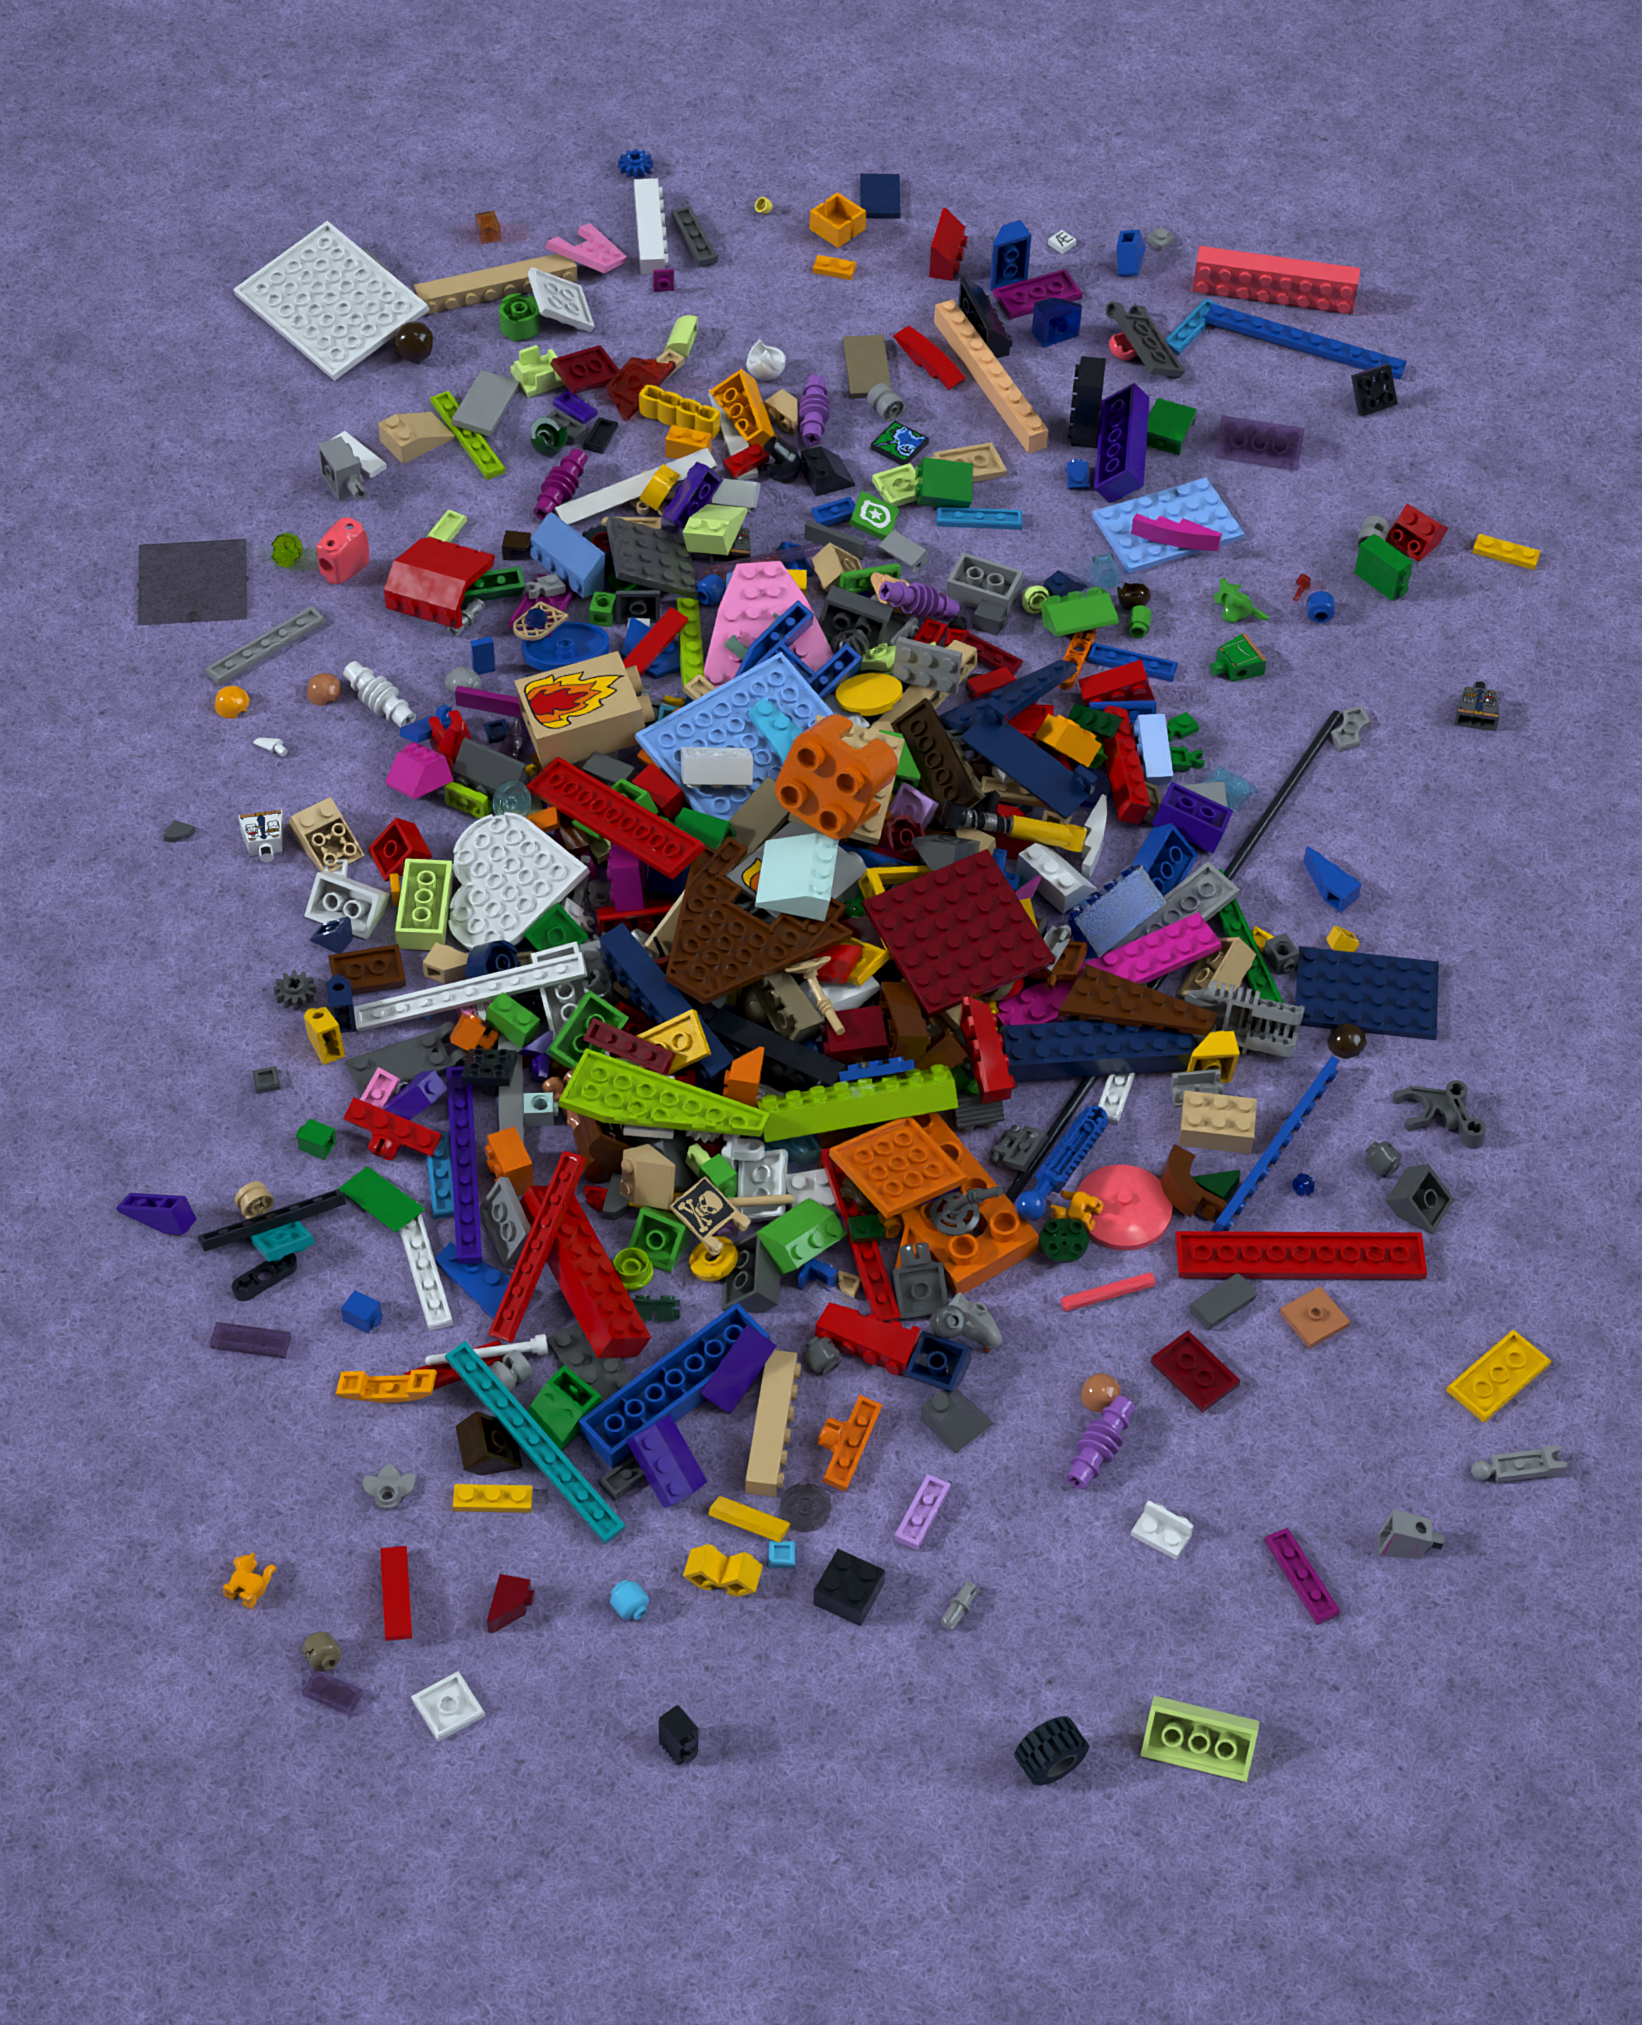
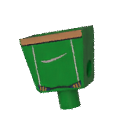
(1239, 659)

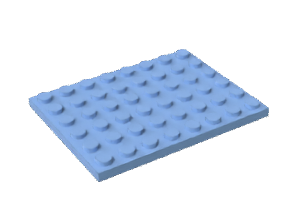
(723, 722)

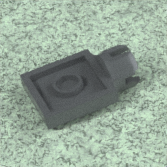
(919, 1282)

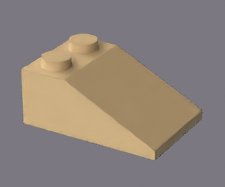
(413, 434)

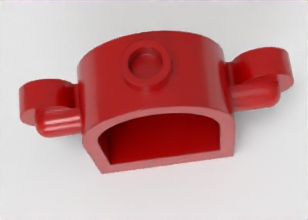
(1030, 721)

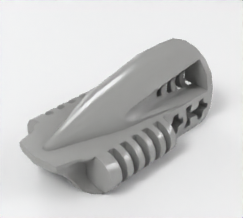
(1249, 1017)

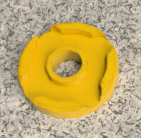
(718, 1268)

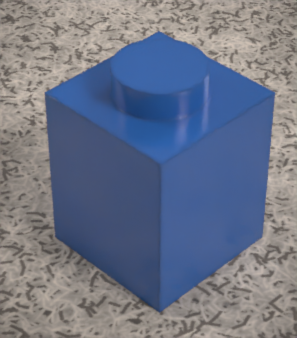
(361, 1312)

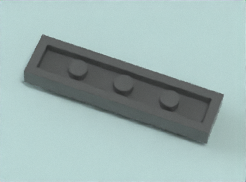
(694, 236)

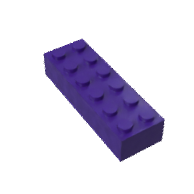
(1122, 443)

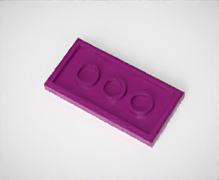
(1020, 297)
(558, 601)

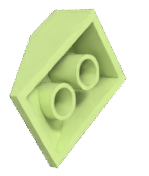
(713, 529)

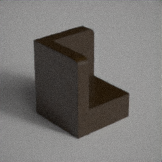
(515, 541)

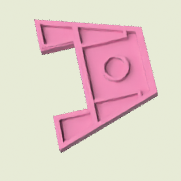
(595, 253)

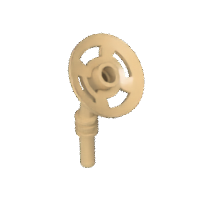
(809, 970)

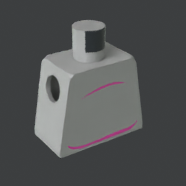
(1407, 1536)

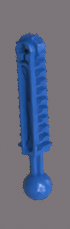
(1062, 1162)

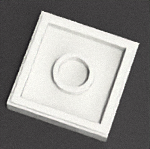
(448, 1706)

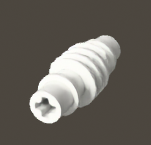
(379, 694)

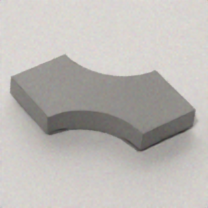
(1347, 735)

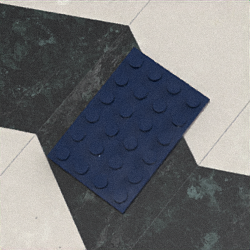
(1368, 990)

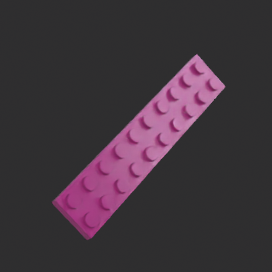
(1136, 961)

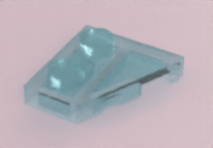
(799, 1149)

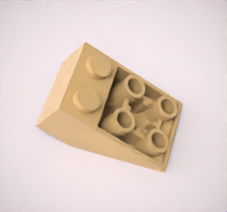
(325, 835)

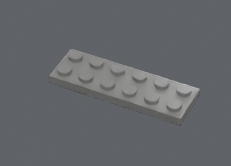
(1201, 892)

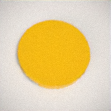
(869, 694)

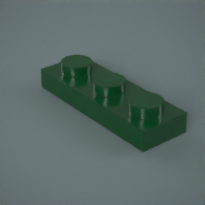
(1097, 721)

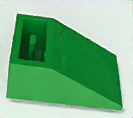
(561, 1405)

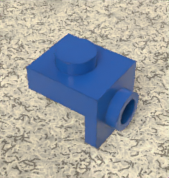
(1077, 474)
(816, 1270)

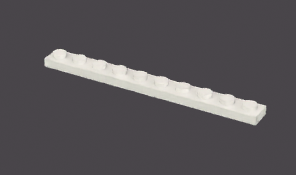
(470, 991)

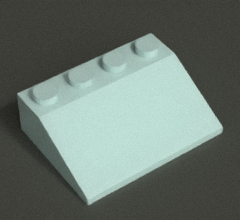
(798, 875)

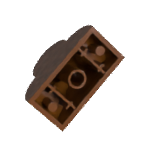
(602, 1147)

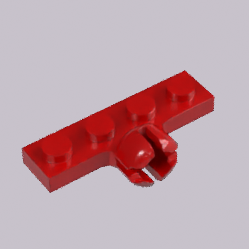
(391, 1130)

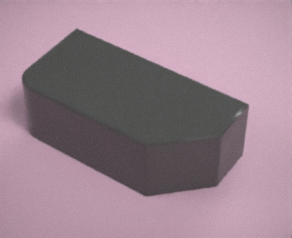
(615, 1203)

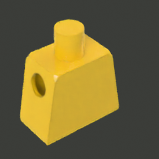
(322, 1023)

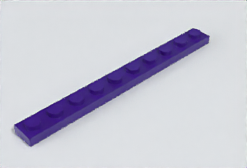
(463, 1168)

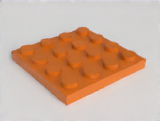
(898, 1166)

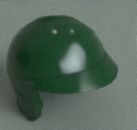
(547, 436)

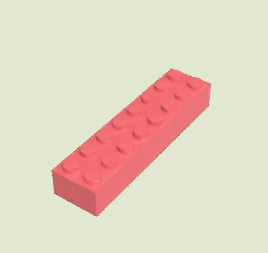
(1276, 279)

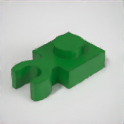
(1181, 726)
(1183, 760)

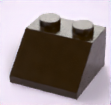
(486, 1445)

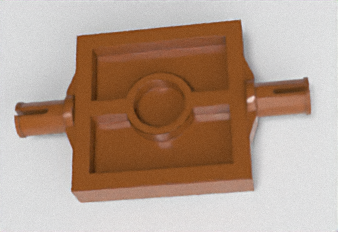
(1067, 966)

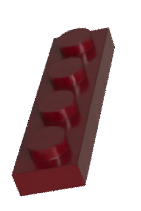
(629, 1047)

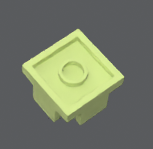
(535, 371)

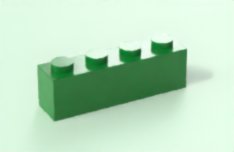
(496, 585)

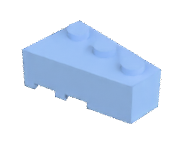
(1153, 748)

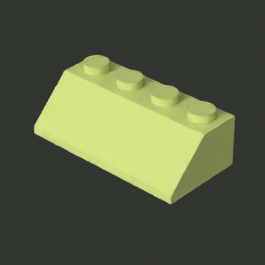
(1200, 1738)

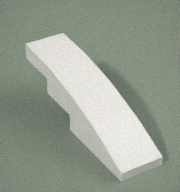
(1094, 837)

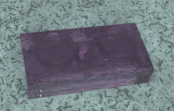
(332, 1693)

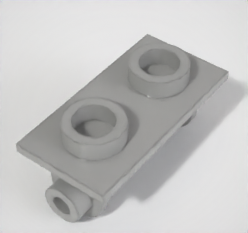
(1057, 941)

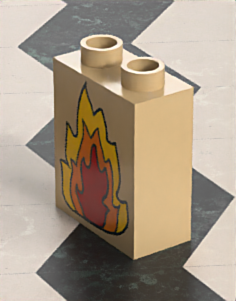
(584, 709)

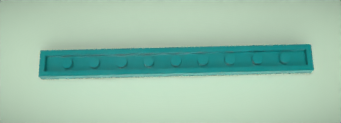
(535, 1442)

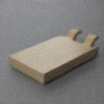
(984, 458)

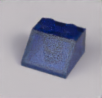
(1056, 321)

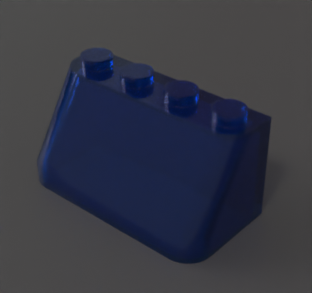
(1115, 910)

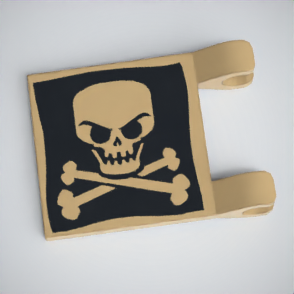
(706, 1211)

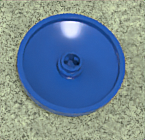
(567, 645)

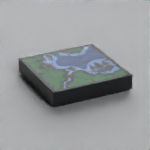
(899, 443)

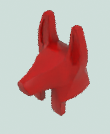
(448, 741)

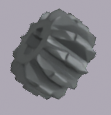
(854, 638)

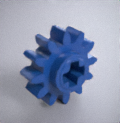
(635, 163)

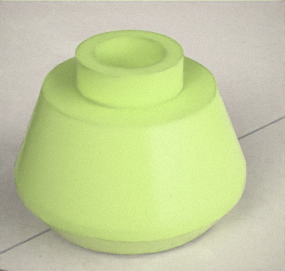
(1031, 598)

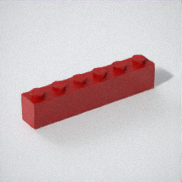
(1125, 771)

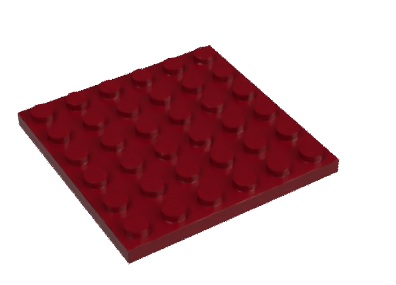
(958, 932)

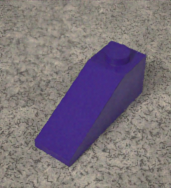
(416, 1095)
(162, 1212)

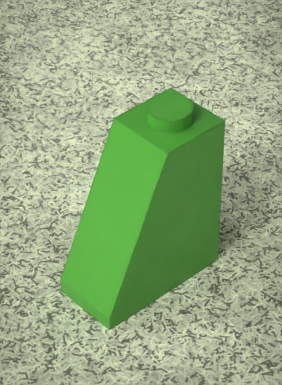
(907, 770)

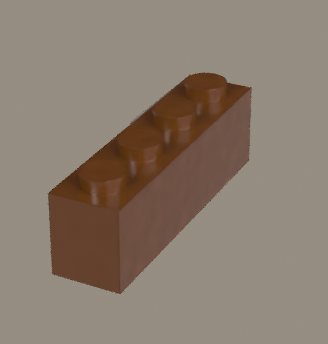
(903, 1022)
(943, 1050)

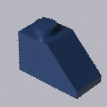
(1062, 583)

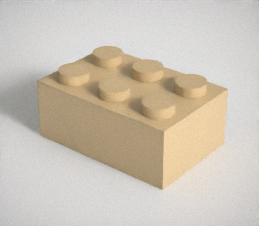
(1217, 1122)

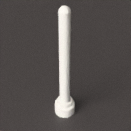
(536, 1345)

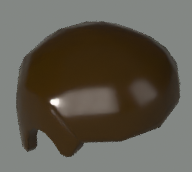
(1133, 595)
(1347, 1040)

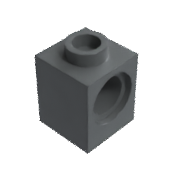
(1281, 953)

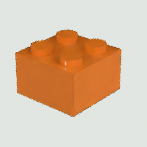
(509, 1159)

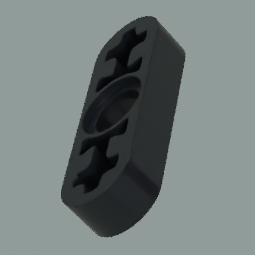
(262, 1285)

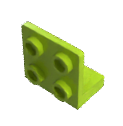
(467, 800)

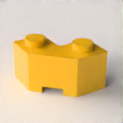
(711, 1568)

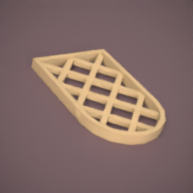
(524, 634)

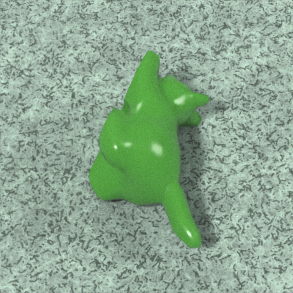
(1236, 604)

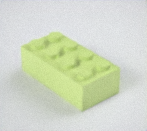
(424, 904)

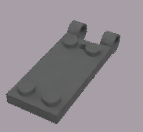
(1146, 339)
(408, 1058)

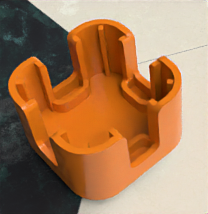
(832, 781)

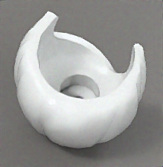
(765, 362)

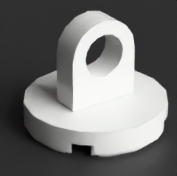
(741, 1149)

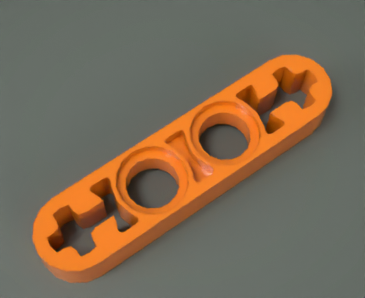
(1078, 657)

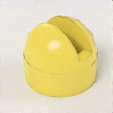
(763, 205)

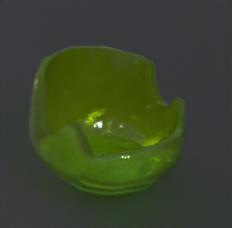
(287, 549)

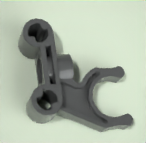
(1450, 1106)

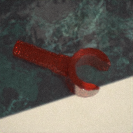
(1304, 583)

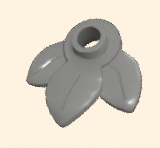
(599, 894)
(389, 1484)

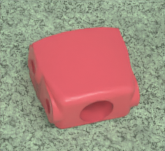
(348, 554)

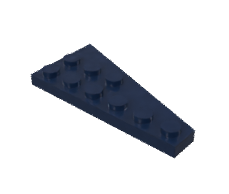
(1014, 695)

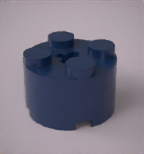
(491, 958)

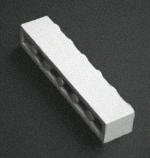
(649, 225)

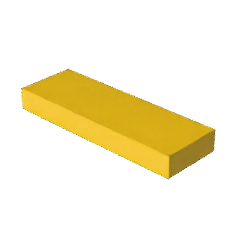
(749, 1519)

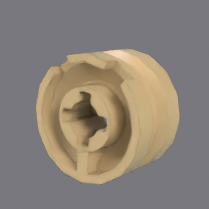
(254, 1199)

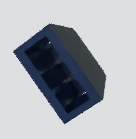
(338, 997)

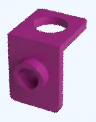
(663, 280)

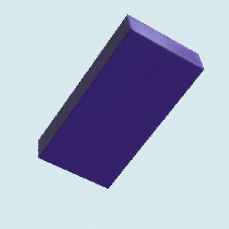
(574, 407)

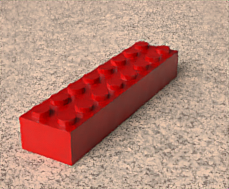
(590, 1282)

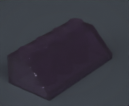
(1259, 442)

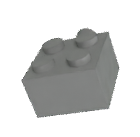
(341, 469)

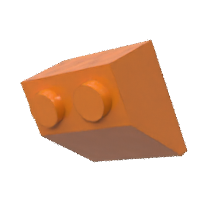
(744, 1078)

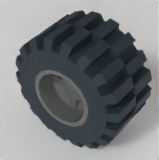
(1051, 1750)

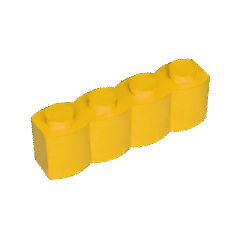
(678, 411)

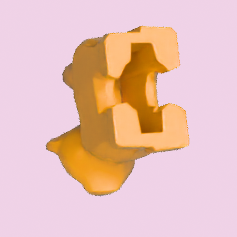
(1079, 1208)
(248, 1584)

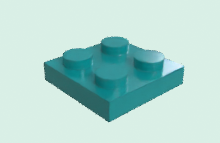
(282, 1241)

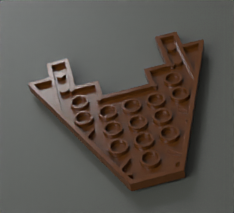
(726, 947)

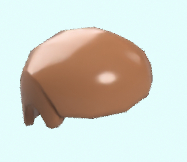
(323, 688)
(1099, 1391)

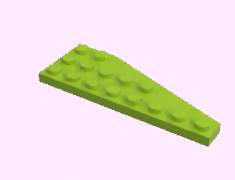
(635, 1096)

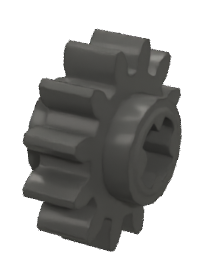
(295, 989)

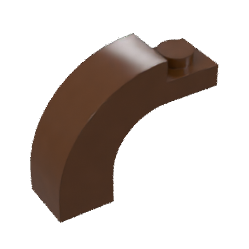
(1184, 1191)

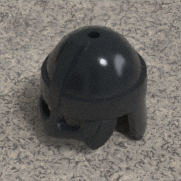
(786, 463)

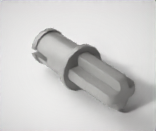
(959, 1605)

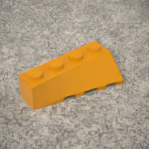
(744, 407)

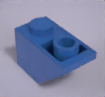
(1130, 252)

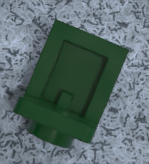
(865, 1229)

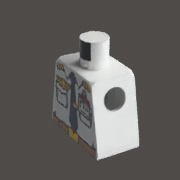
(263, 833)

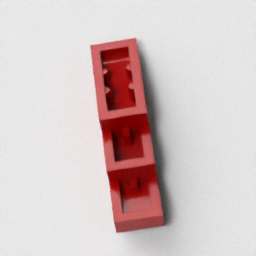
(929, 356)
(396, 1593)

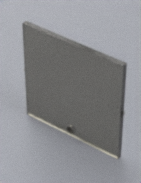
(192, 582)

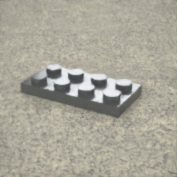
(576, 1353)

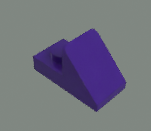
(540, 1064)

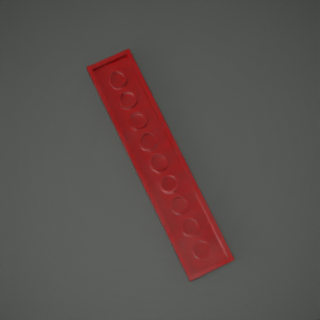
(616, 817)
(1300, 1255)

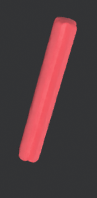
(1108, 1291)

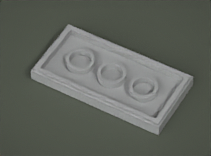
(485, 403)

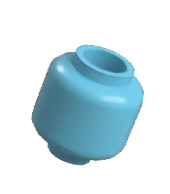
(629, 1600)

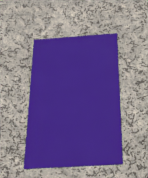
(738, 1369)

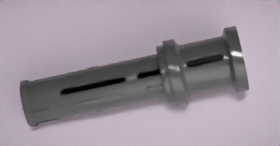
(604, 988)

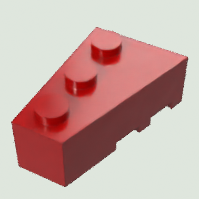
(1118, 684)

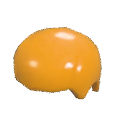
(231, 701)

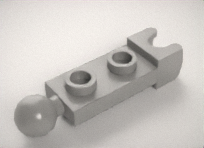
(1521, 1465)

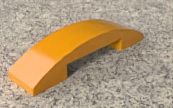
(386, 1389)

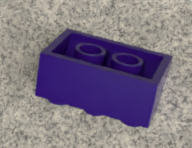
(692, 494)
(1194, 816)
(666, 1461)

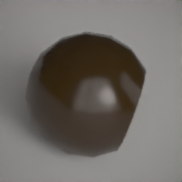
(413, 341)

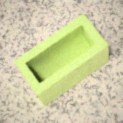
(683, 335)

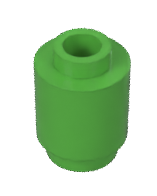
(1139, 621)

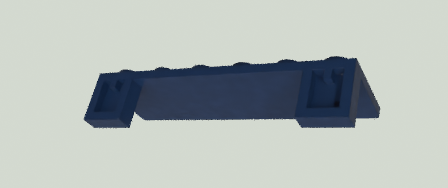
(1028, 762)

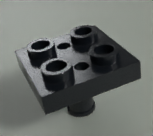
(1369, 391)
(489, 1068)

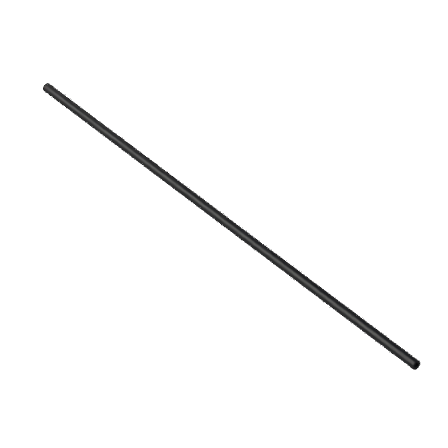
(1231, 870)

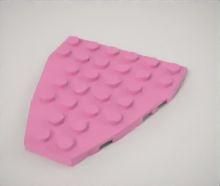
(748, 610)

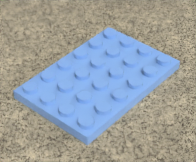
(1192, 501)

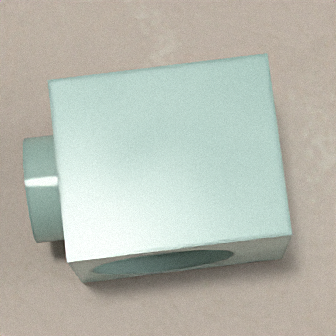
(539, 1109)

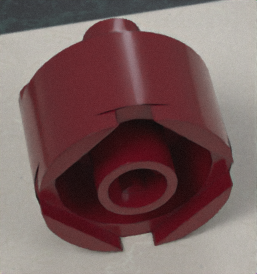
(897, 838)

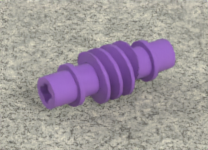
(813, 410)
(919, 600)
(1100, 1442)

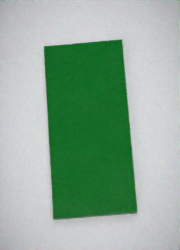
(381, 1199)

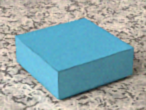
(781, 1554)

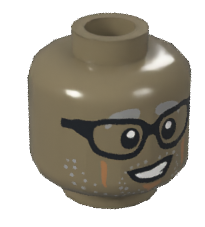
(321, 1650)

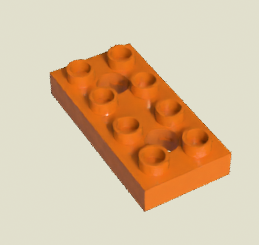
(965, 1258)

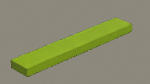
(471, 441)

